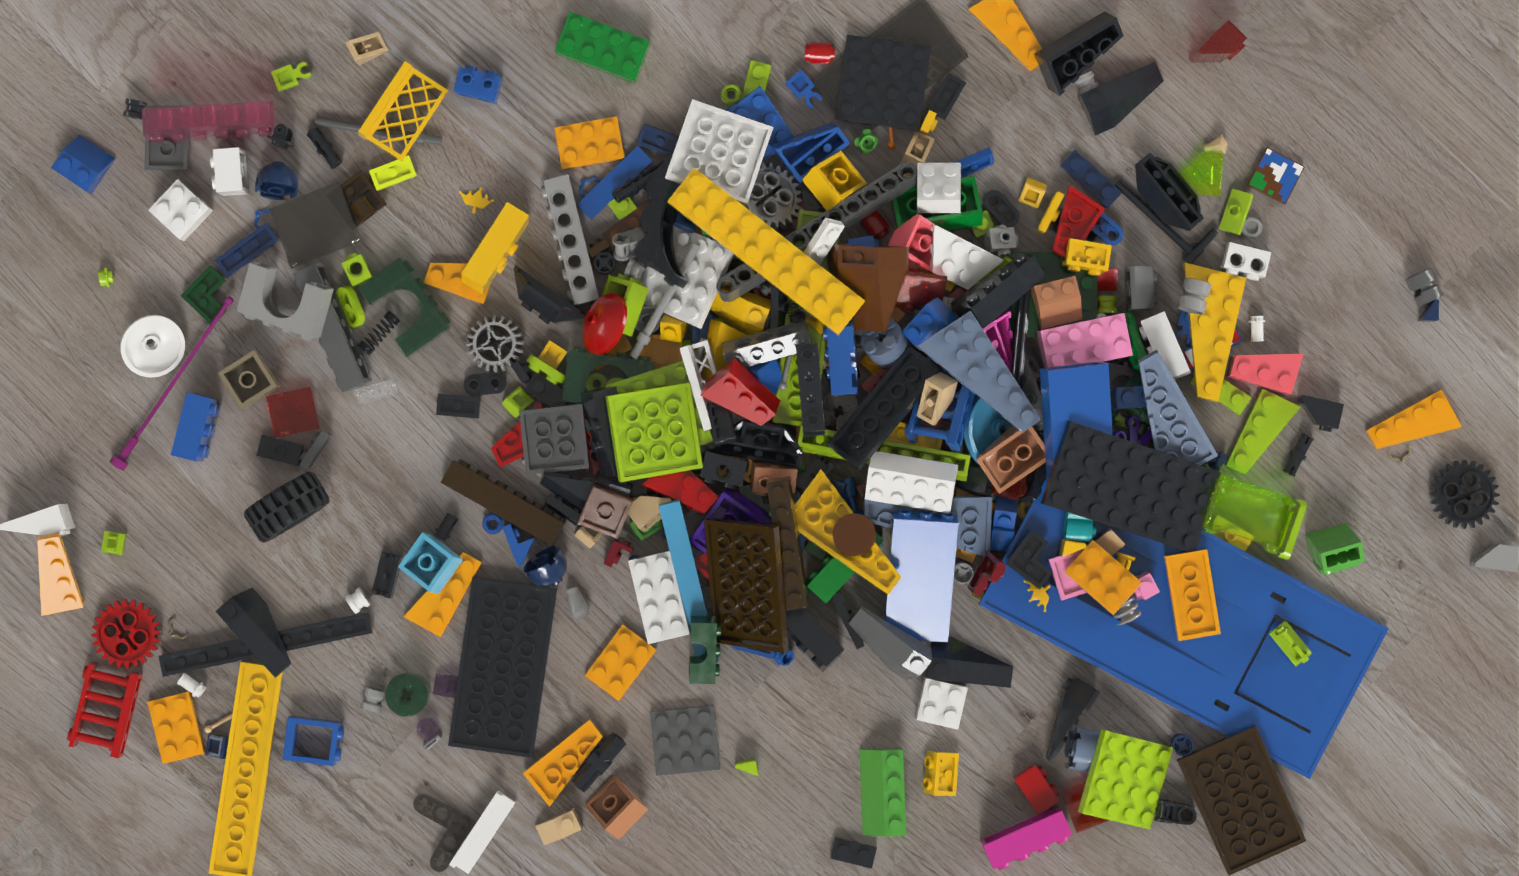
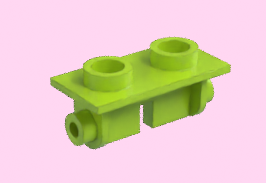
(1290, 643)

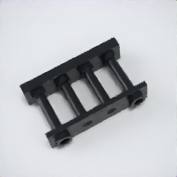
(810, 390)

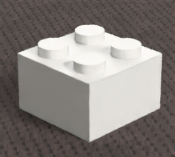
(230, 171)
(939, 188)
(180, 210)
(941, 703)

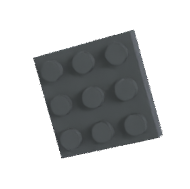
(554, 439)
(684, 740)

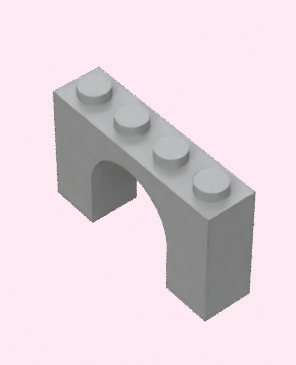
(258, 304)

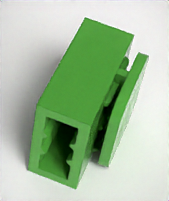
(1335, 549)

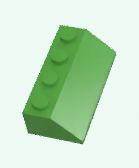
(882, 792)

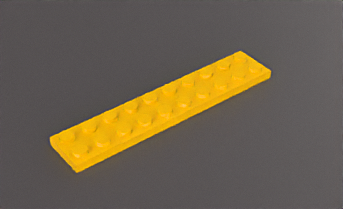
(766, 251)
(245, 771)

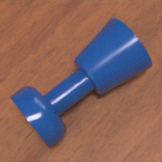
(849, 494)

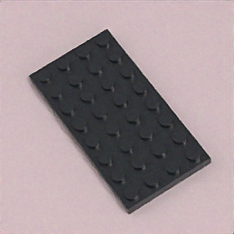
(1130, 487)
(502, 667)

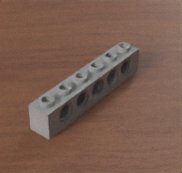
(563, 185)

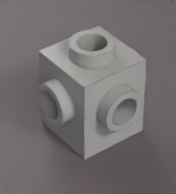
(1000, 240)

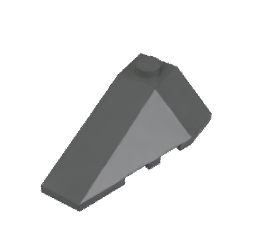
(893, 646)

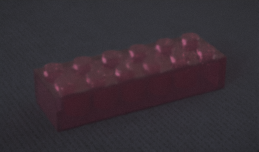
(208, 120)

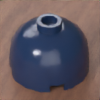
(276, 181)
(548, 567)

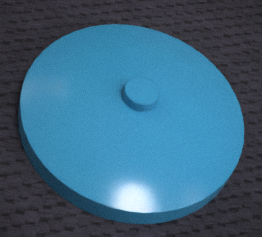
(983, 427)

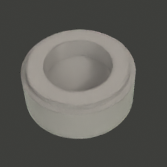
(1252, 228)

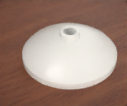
(155, 358)

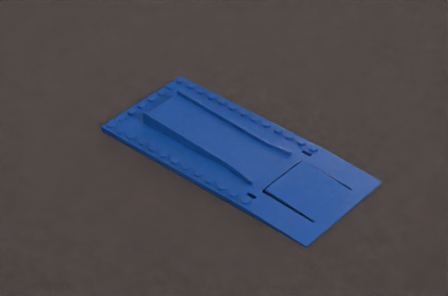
(1207, 668)

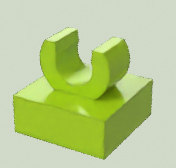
(113, 542)

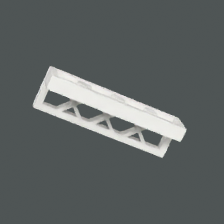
(695, 379)
(482, 832)

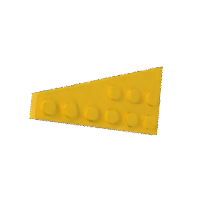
(1214, 330)
(817, 515)

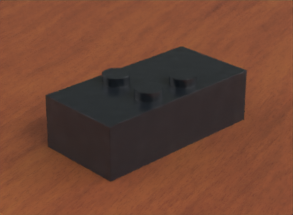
(599, 427)

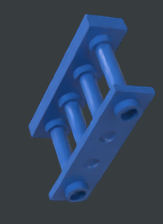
(959, 419)

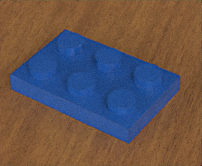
(759, 108)

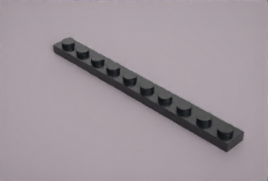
(292, 639)

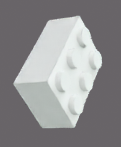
(1162, 338)

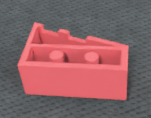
(1269, 371)

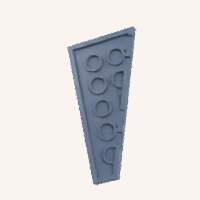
(975, 363)
(1170, 417)
(973, 517)

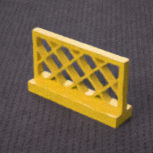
(385, 105)

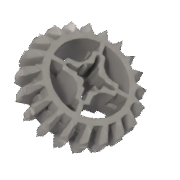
(489, 326)

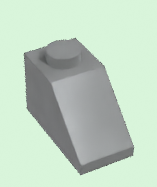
(1499, 557)

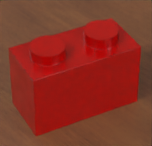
(1036, 788)

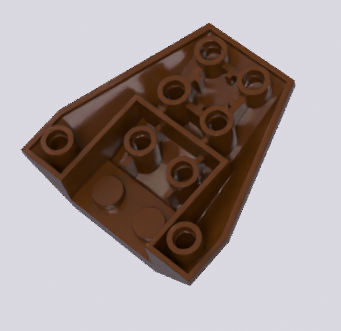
(873, 275)

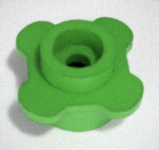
(870, 145)

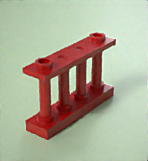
(120, 724)

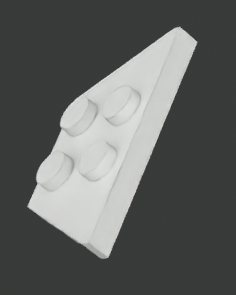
(959, 259)

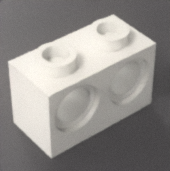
(1246, 255)

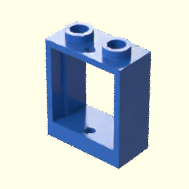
(291, 737)

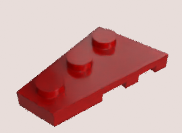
(1076, 219)
(510, 446)

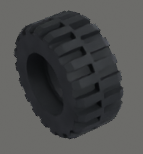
(286, 506)

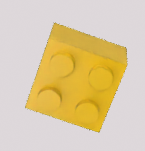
(834, 180)

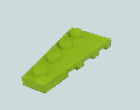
(1262, 426)

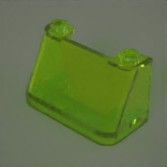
(1251, 513)

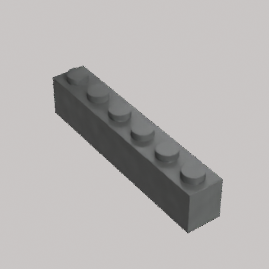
(337, 335)

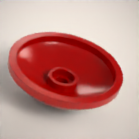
(604, 323)

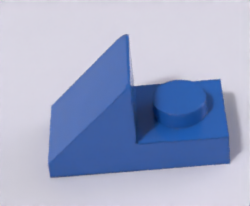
(519, 550)

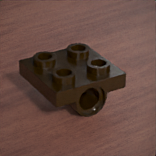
(362, 198)

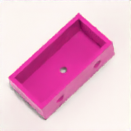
(1026, 837)

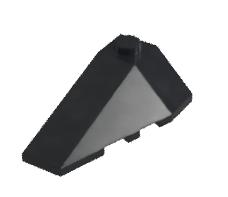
(253, 624)
(966, 664)
(1075, 701)

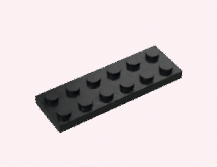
(883, 408)

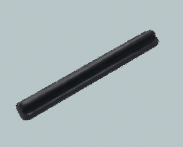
(1020, 337)

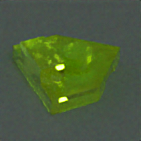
(1206, 174)

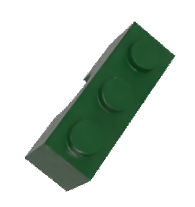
(705, 632)

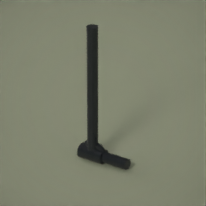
(1190, 251)

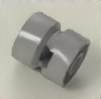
(1194, 296)

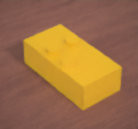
(495, 248)

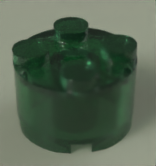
(395, 694)

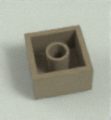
(249, 379)

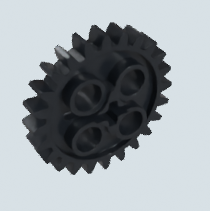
(1472, 510)

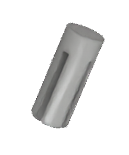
(431, 742)

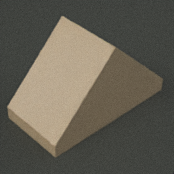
(366, 47)

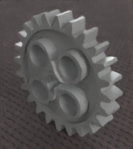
(781, 212)

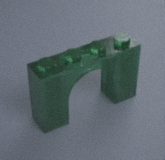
(399, 277)
(582, 363)

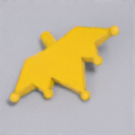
(476, 200)
(1040, 595)

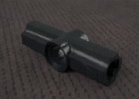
(598, 762)

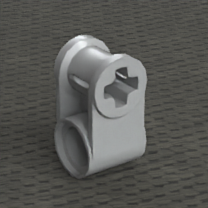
(627, 243)

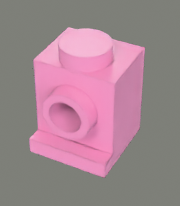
(1147, 588)

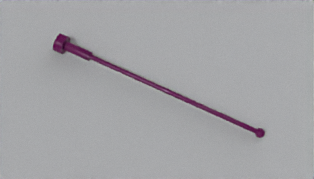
(119, 461)

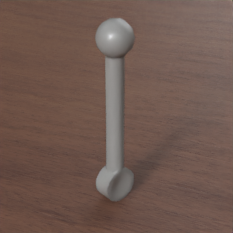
(782, 385)

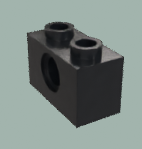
(712, 461)

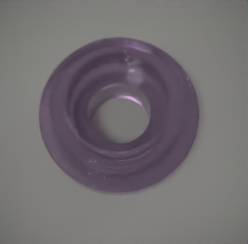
(421, 725)

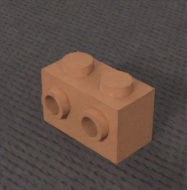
(763, 471)

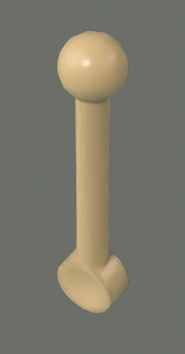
(208, 728)

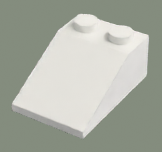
(43, 522)

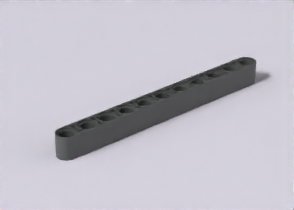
(840, 211)

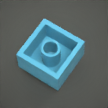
(430, 563)

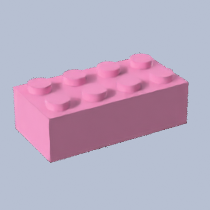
(1085, 341)

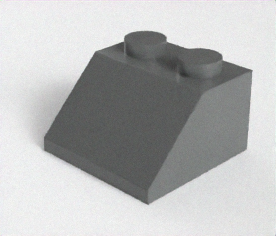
(1140, 288)

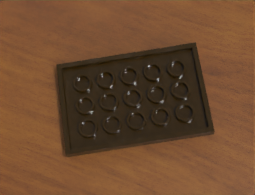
(746, 584)
(1241, 800)

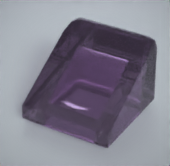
(445, 685)

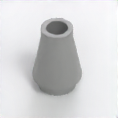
(577, 605)

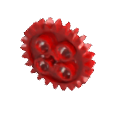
(110, 644)

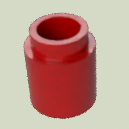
(819, 53)
(875, 225)

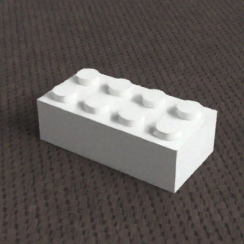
(911, 482)
(658, 597)

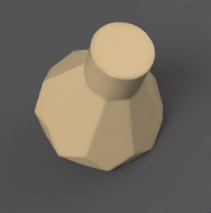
(1217, 145)

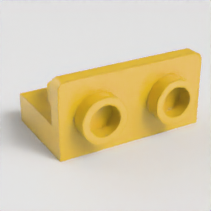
(1087, 256)
(940, 773)

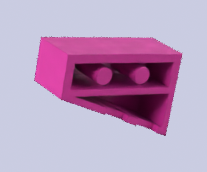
(1000, 336)

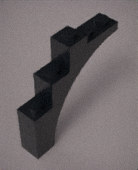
(657, 246)

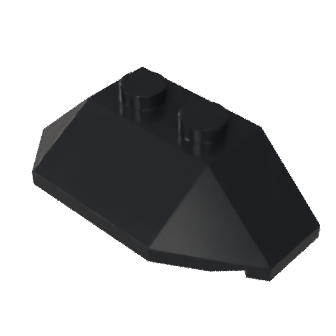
(1167, 193)
(544, 300)
(763, 443)

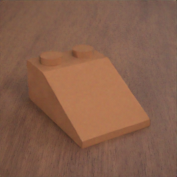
(1012, 457)

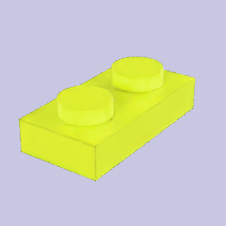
(392, 173)

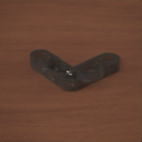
(451, 831)

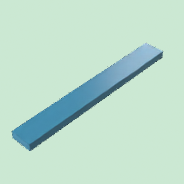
(683, 564)

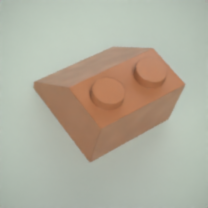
(1057, 302)
(616, 807)

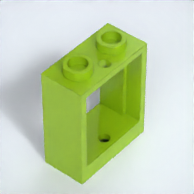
(634, 297)

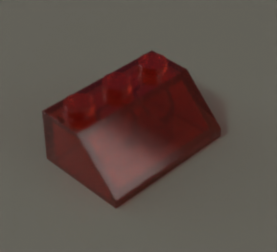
(1221, 45)
(920, 289)

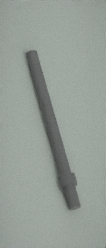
(423, 137)

